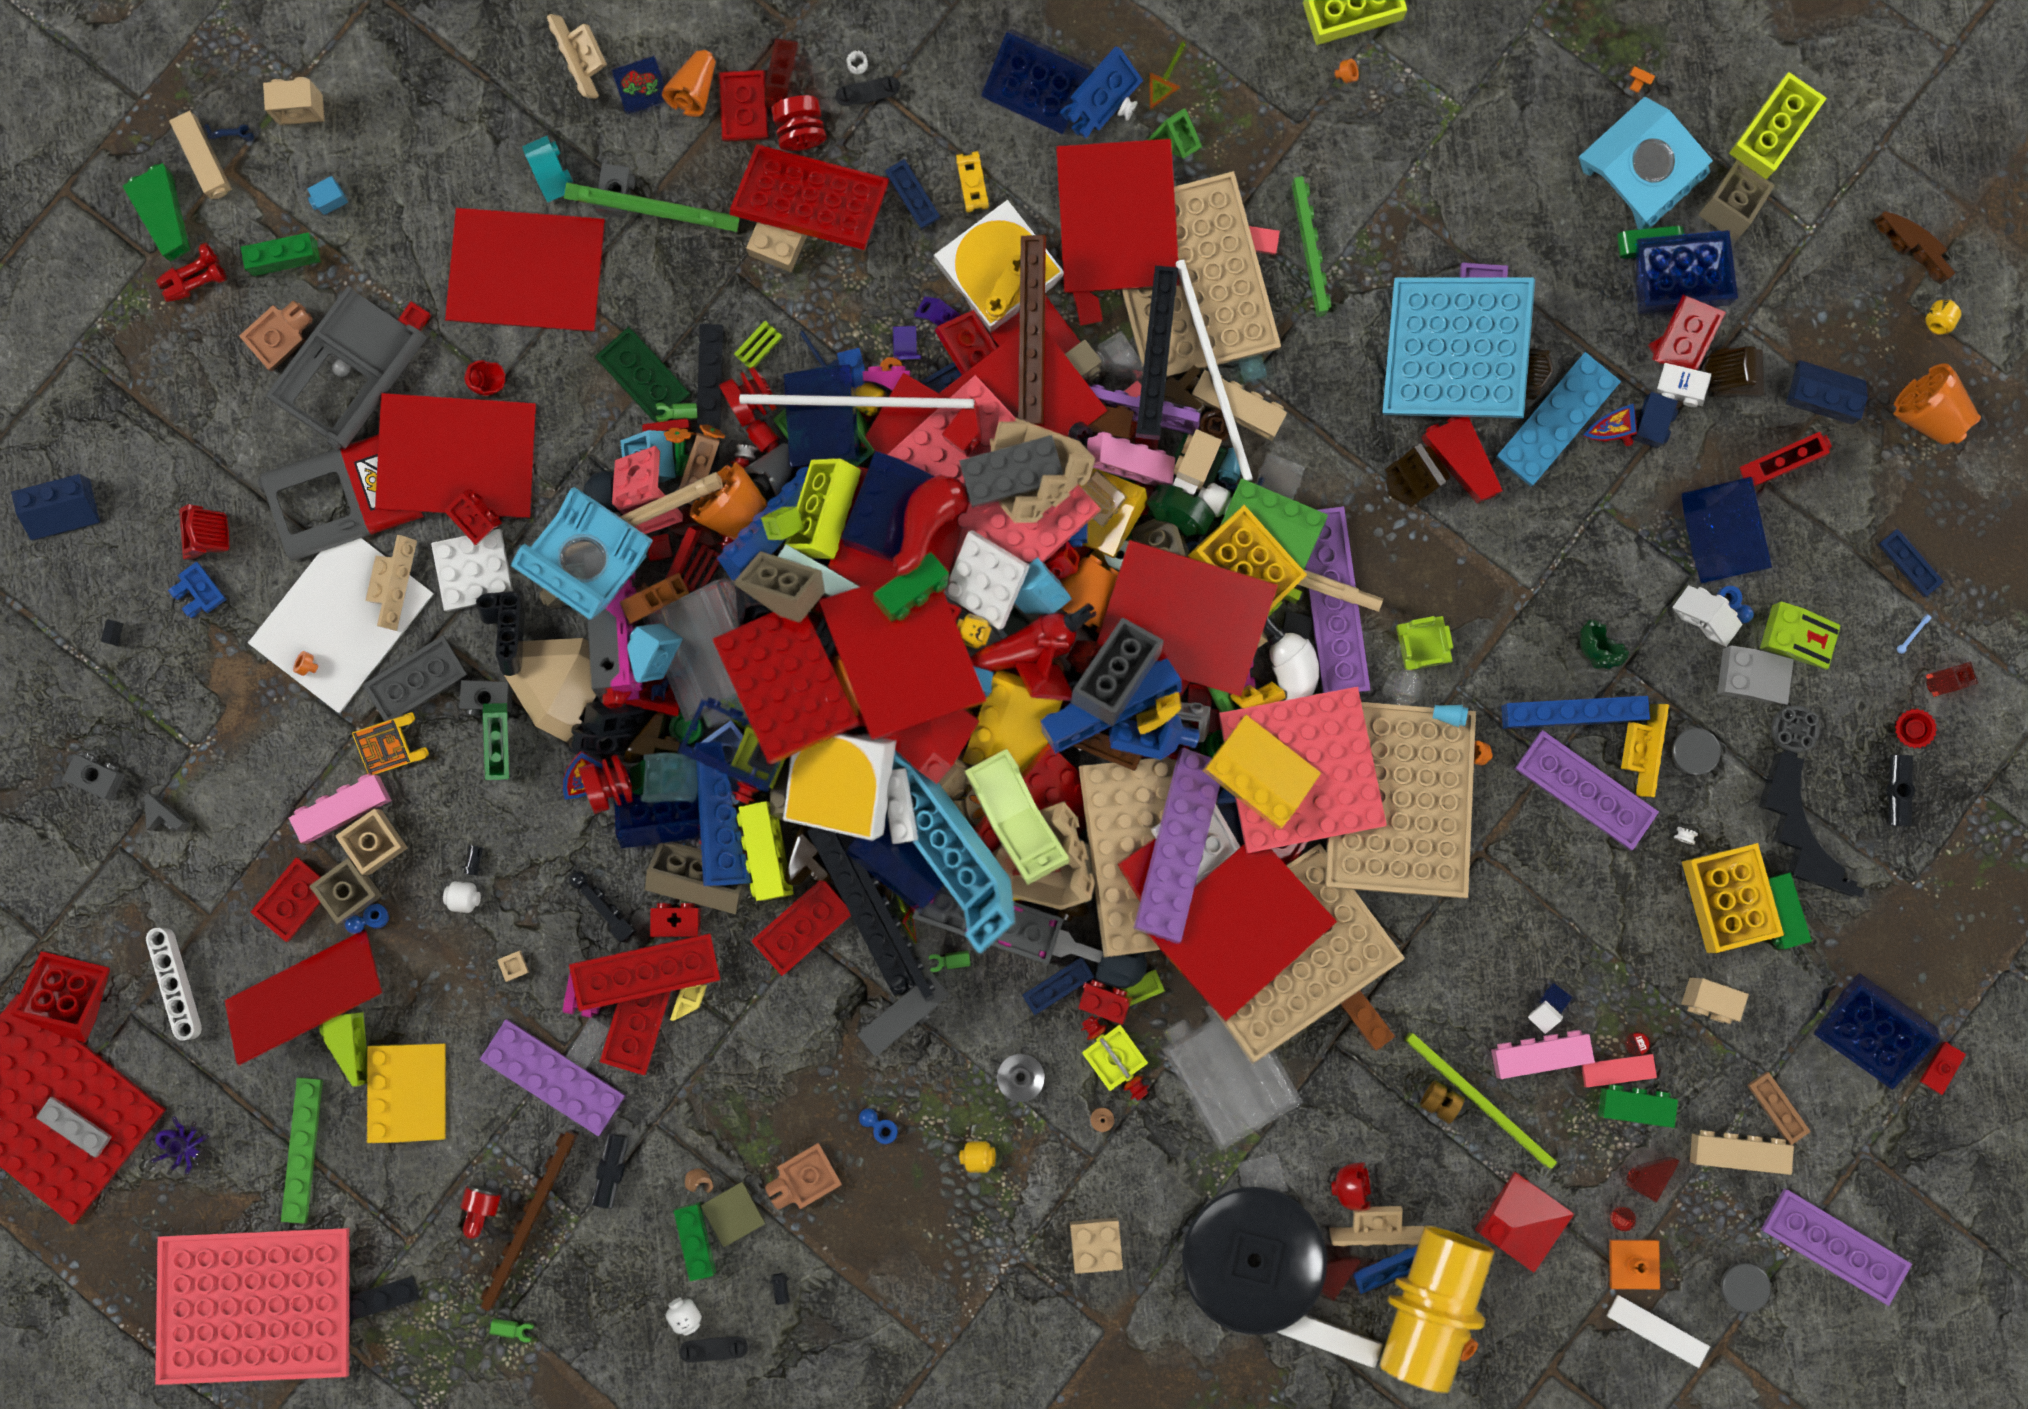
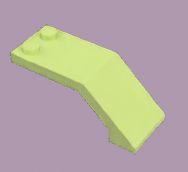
(1016, 817)

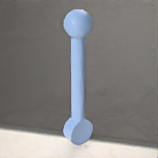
(1902, 648)

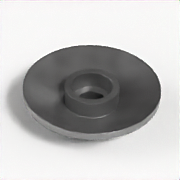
(1023, 1090)

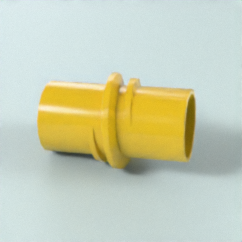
(1436, 1309)

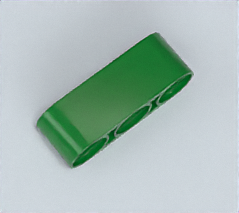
(1628, 239)

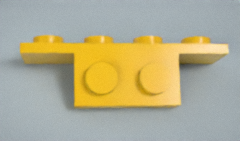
(1644, 749)

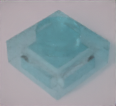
(1252, 368)

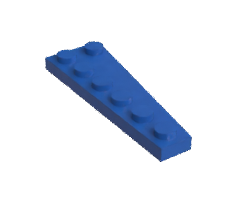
(720, 839)

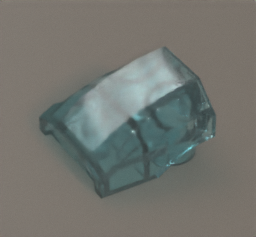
(669, 778)

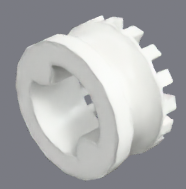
(852, 58)
(1126, 108)
(745, 452)
(1685, 836)

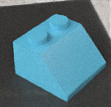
(649, 439)
(1041, 591)
(652, 651)

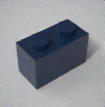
(1655, 420)

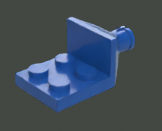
(1153, 744)

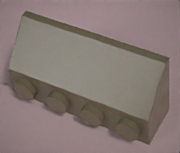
(679, 874)

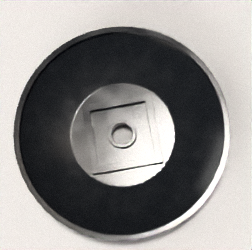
(1262, 1296)

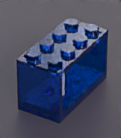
(715, 763)

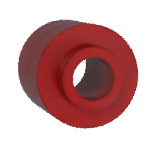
(762, 436)

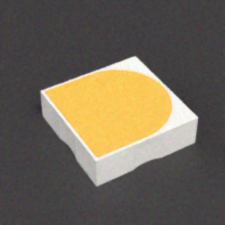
(981, 255)
(841, 785)

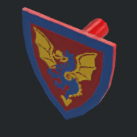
(1614, 426)
(572, 781)

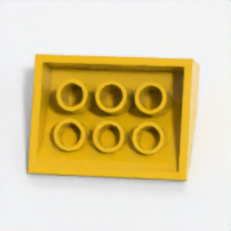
(1113, 535)
(1250, 549)
(1010, 722)
(1262, 772)
(1732, 898)
(406, 1093)

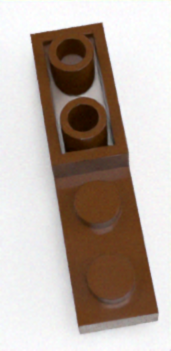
(1908, 236)

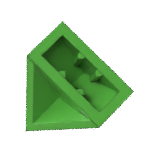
(1181, 132)

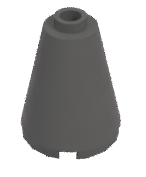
(771, 471)

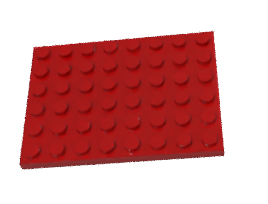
(46, 1065)

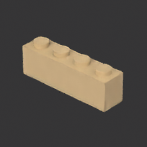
(1246, 407)
(1741, 1153)

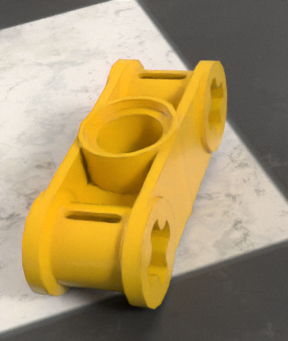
(1005, 290)

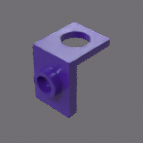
(938, 311)
(905, 342)

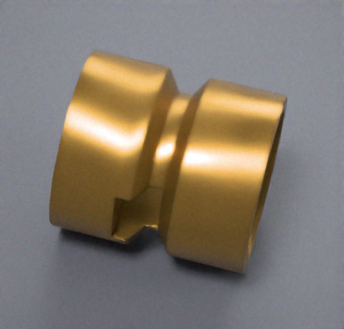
(1436, 1095)

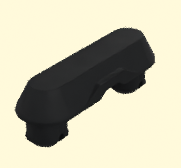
(867, 91)
(713, 1349)

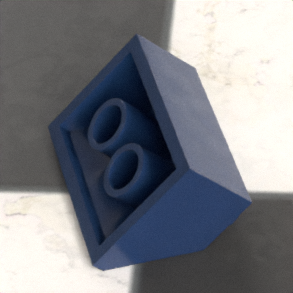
(1827, 393)
(56, 506)

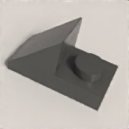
(157, 811)

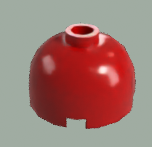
(1352, 1187)

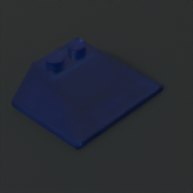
(1726, 530)

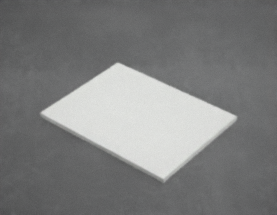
(335, 624)

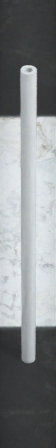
(1214, 371)
(856, 401)

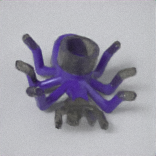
(178, 1144)

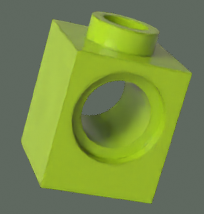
(782, 523)

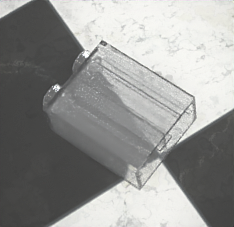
(697, 667)
(1223, 1083)

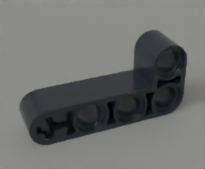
(509, 614)

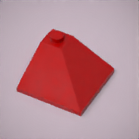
(1054, 325)
(935, 744)
(62, 995)
(1524, 1222)

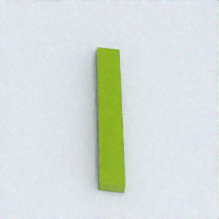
(1480, 1100)

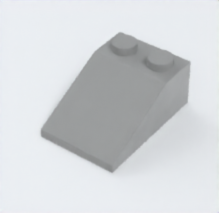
(1755, 675)

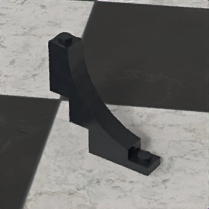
(1809, 859)

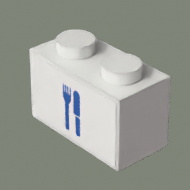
(1684, 384)

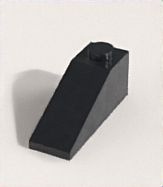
(611, 721)

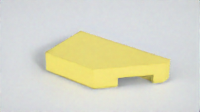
(688, 1001)

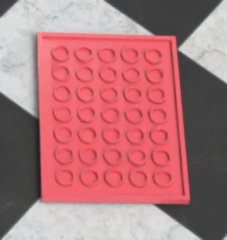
(933, 454)
(252, 1306)

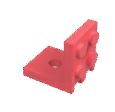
(636, 491)

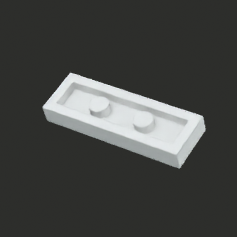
(900, 808)

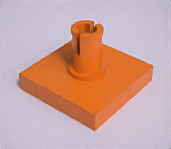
(1634, 1264)

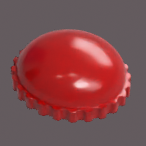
(1915, 728)

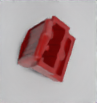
(202, 531)

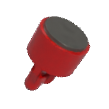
(479, 1202)

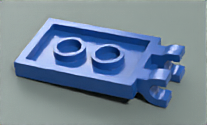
(1102, 93)

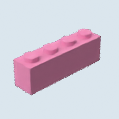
(1131, 460)
(340, 808)
(1542, 1055)

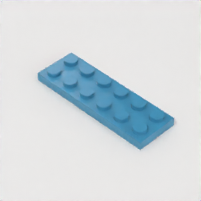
(1558, 419)

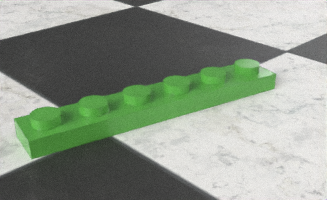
(1312, 255)
(302, 1150)

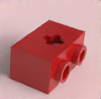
(662, 926)

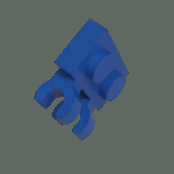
(202, 588)

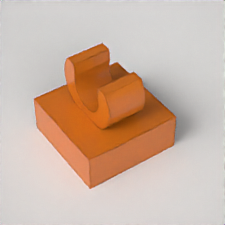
(1639, 78)

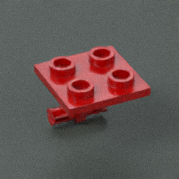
(1043, 678)

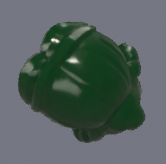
(1599, 648)

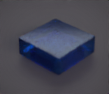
(1556, 998)

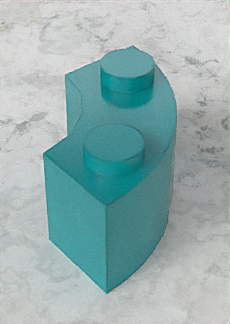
(547, 167)

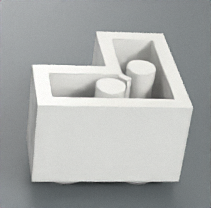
(1708, 613)

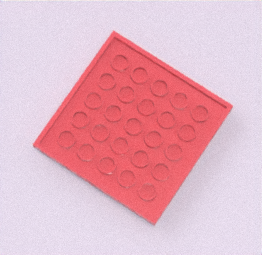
(1334, 739)

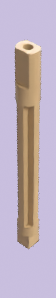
(671, 501)
(1340, 591)

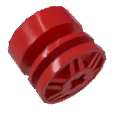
(798, 123)
(754, 386)
(606, 784)

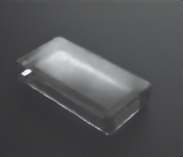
(588, 1043)

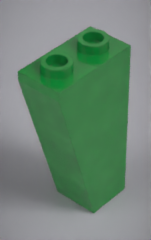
(159, 208)

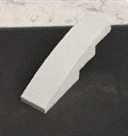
(1658, 1331)

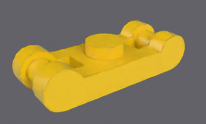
(972, 181)

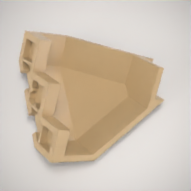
(1074, 461)
(554, 683)
(1062, 888)

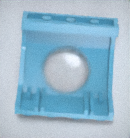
(1648, 161)
(584, 554)

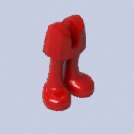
(174, 279)

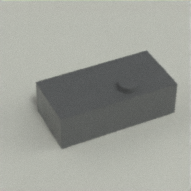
(1117, 671)
(901, 1017)

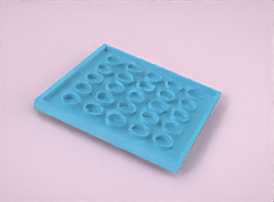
(1459, 347)

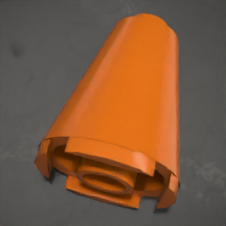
(691, 84)

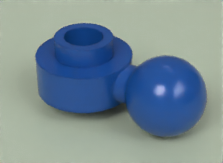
(1744, 612)
(356, 923)
(869, 1118)

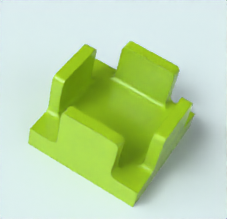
(1425, 643)

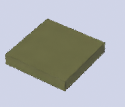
(733, 1214)

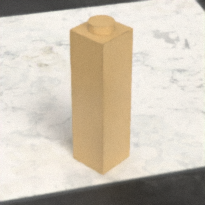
(200, 155)

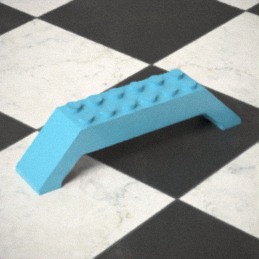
(960, 859)

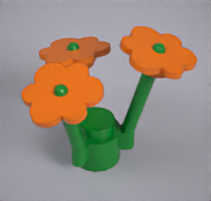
(679, 437)

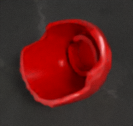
(484, 377)

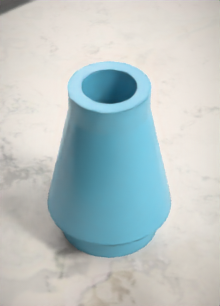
(1229, 469)
(1451, 714)

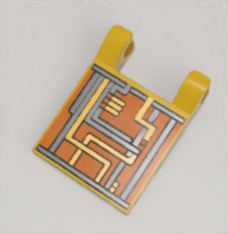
(385, 746)

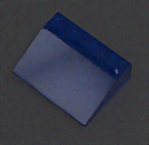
(1034, 80)
(1685, 265)
(819, 429)
(880, 508)
(655, 822)
(898, 867)
(1877, 1031)

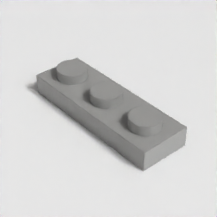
(74, 1127)

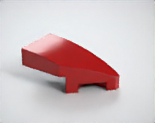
(1087, 308)

